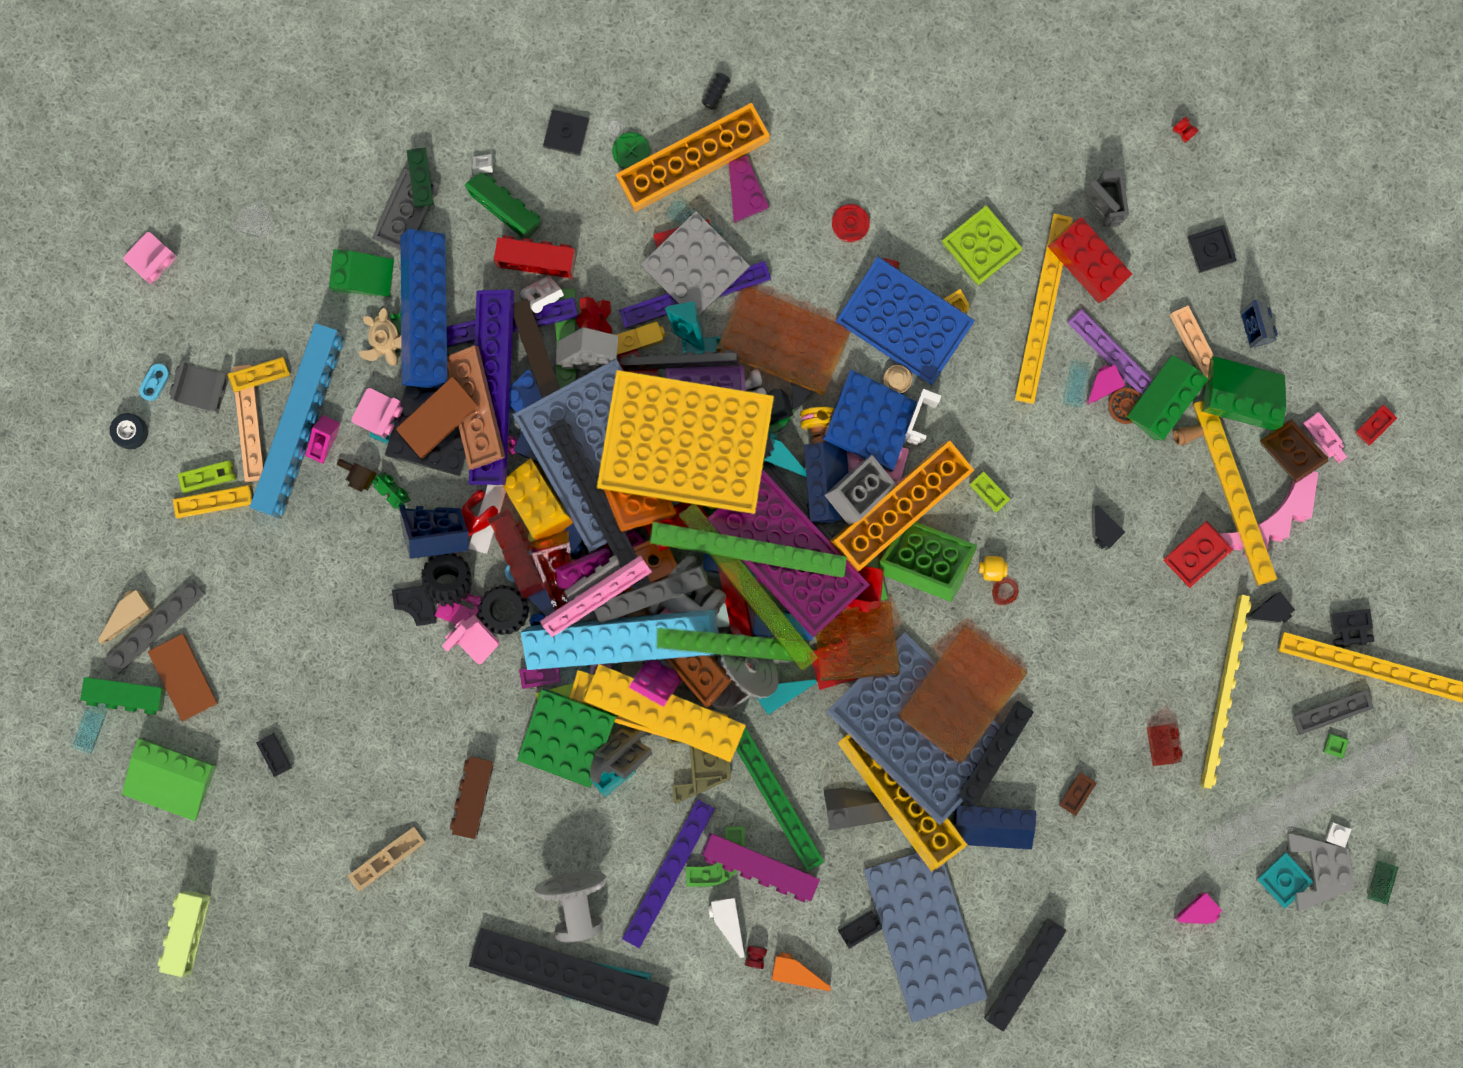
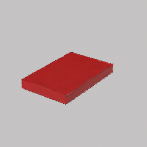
(1198, 554)

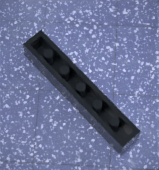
(1025, 974)

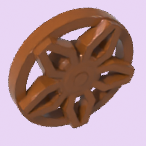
(1124, 405)

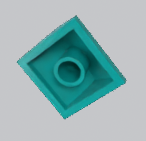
(686, 322)

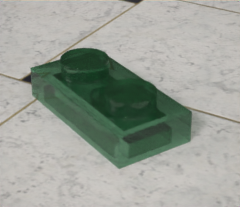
(1382, 882)

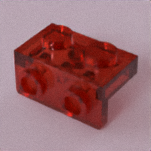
(1164, 744)

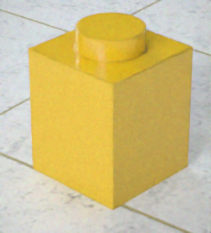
(650, 335)

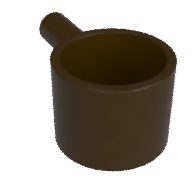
(358, 476)

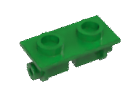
(386, 484)

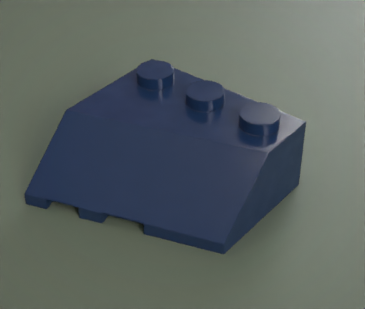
(433, 531)

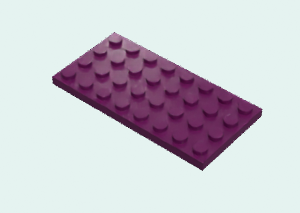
(807, 595)

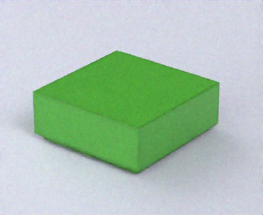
(1336, 745)

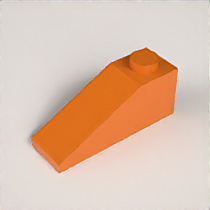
(792, 971)

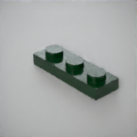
(420, 177)

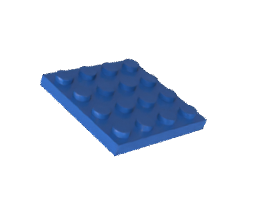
(870, 420)

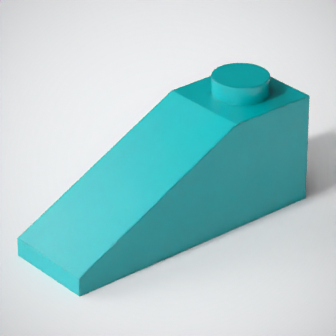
(783, 457)
(783, 694)

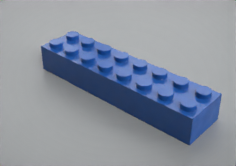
(423, 309)

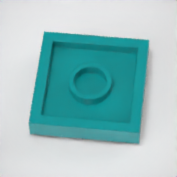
(1284, 879)

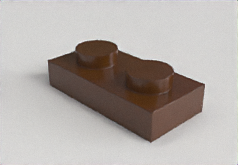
(1077, 794)

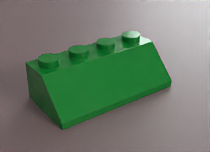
(502, 205)
(1167, 398)

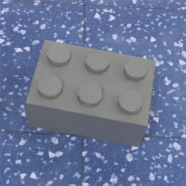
(586, 350)
(860, 490)

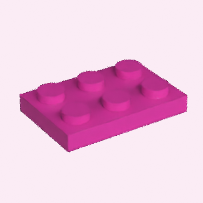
(656, 682)

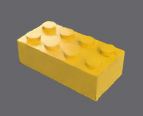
(536, 500)

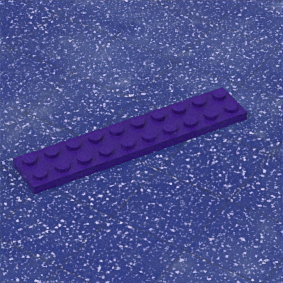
(494, 340)

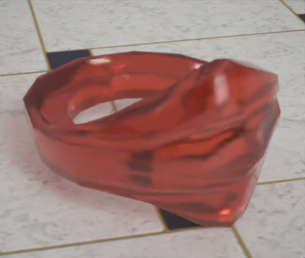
(999, 601)

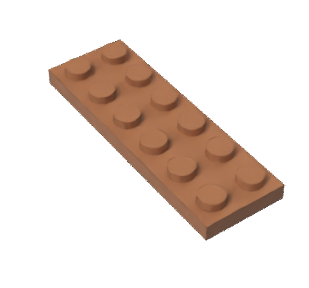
(480, 428)

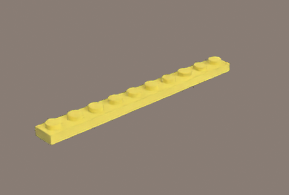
(1224, 700)

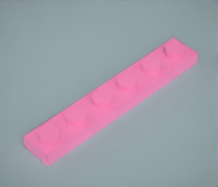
(596, 596)

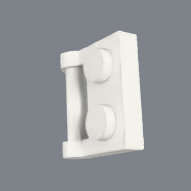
(546, 289)

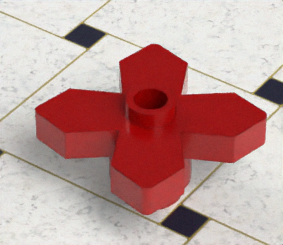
(594, 315)

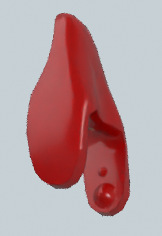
(473, 523)

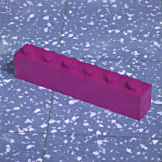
(759, 866)

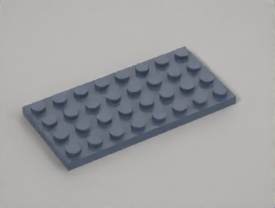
(925, 936)

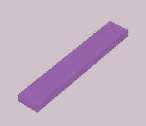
(1110, 351)

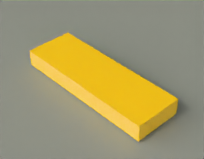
(258, 374)

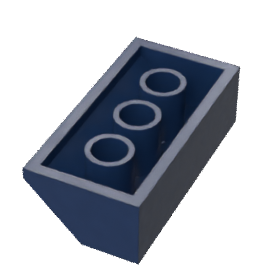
(824, 469)
(996, 826)

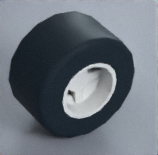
(126, 424)

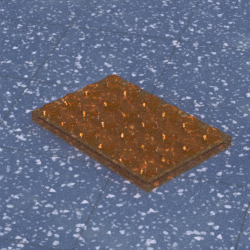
(784, 340)
(962, 694)

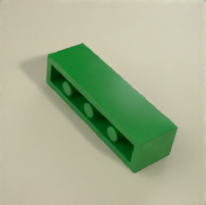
(122, 694)

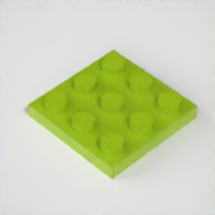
(982, 245)

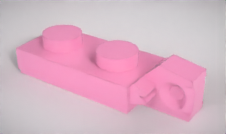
(1325, 437)

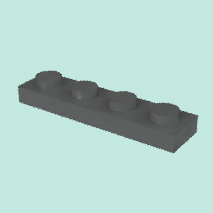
(1333, 712)

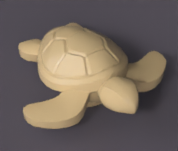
(383, 339)

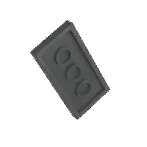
(401, 213)

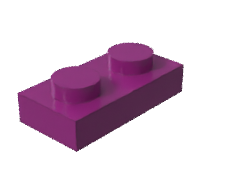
(539, 677)

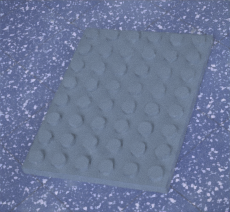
(586, 410)
(920, 767)

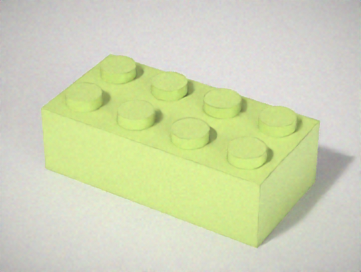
(184, 933)

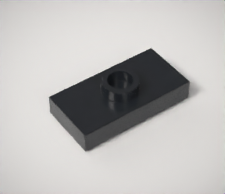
(274, 755)

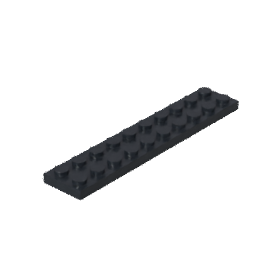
(569, 976)

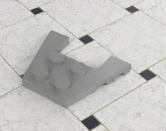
(587, 583)
(1329, 868)

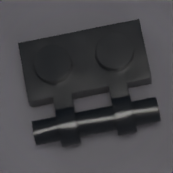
(1352, 621)

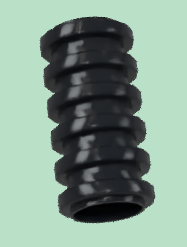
(716, 90)

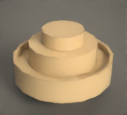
(897, 378)

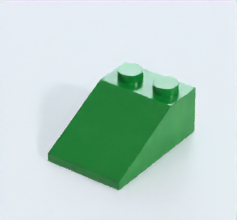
(360, 273)

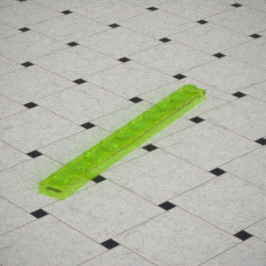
(754, 595)

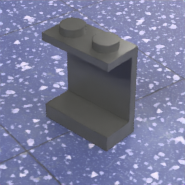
(1115, 179)
(199, 387)

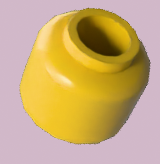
(993, 568)

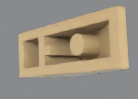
(128, 612)

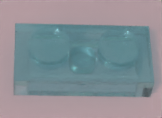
(88, 731)

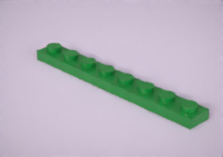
(778, 802)

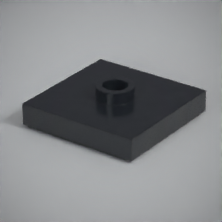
(566, 132)
(1211, 249)

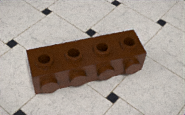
(472, 797)

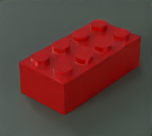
(535, 257)
(1089, 260)

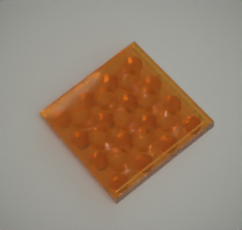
(858, 645)

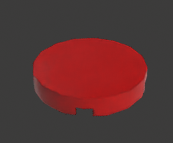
(854, 227)

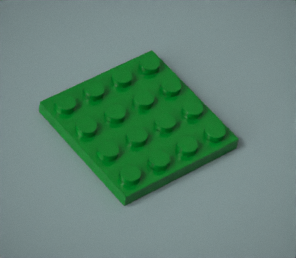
(565, 736)

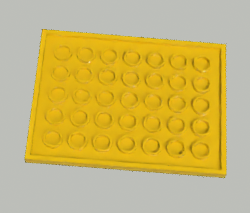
(685, 442)

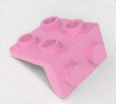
(149, 257)
(377, 413)
(473, 638)

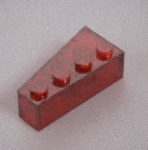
(517, 553)
(548, 555)

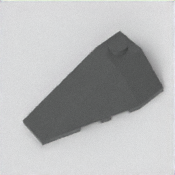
(853, 808)

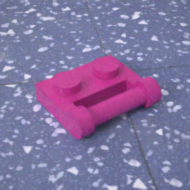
(458, 612)

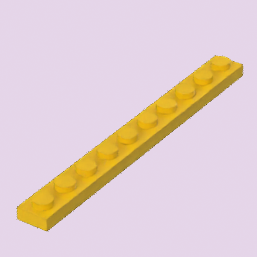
(1041, 316)
(1236, 496)
(1371, 667)

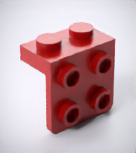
(871, 596)

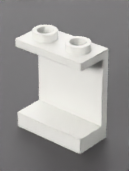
(930, 399)

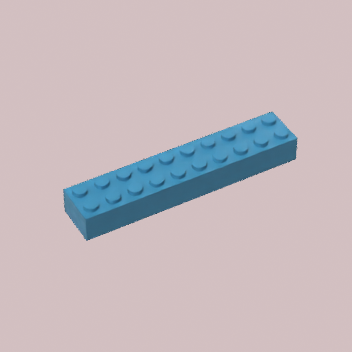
(297, 421)

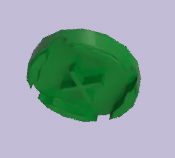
(630, 149)

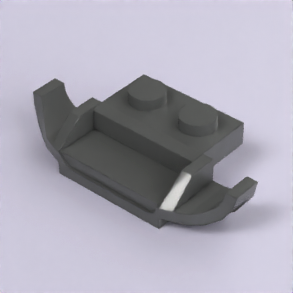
(620, 754)

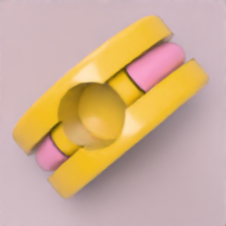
(815, 417)

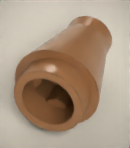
(1184, 435)

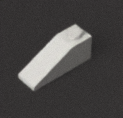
(726, 919)

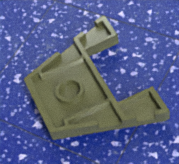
(706, 773)

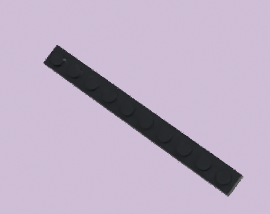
(593, 496)

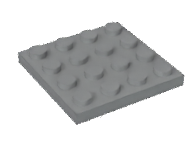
(695, 264)

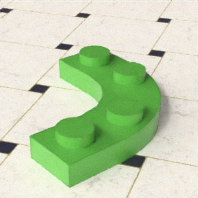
(714, 874)

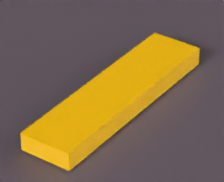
(212, 501)

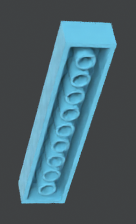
(610, 641)

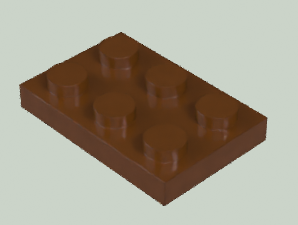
(1294, 451)

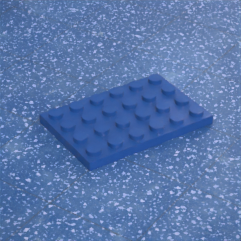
(905, 320)

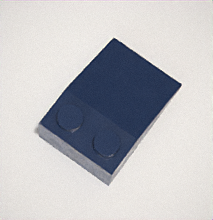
(1258, 324)

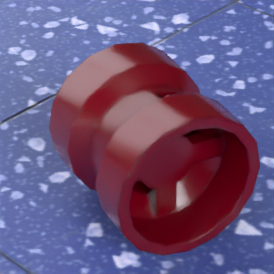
(755, 957)

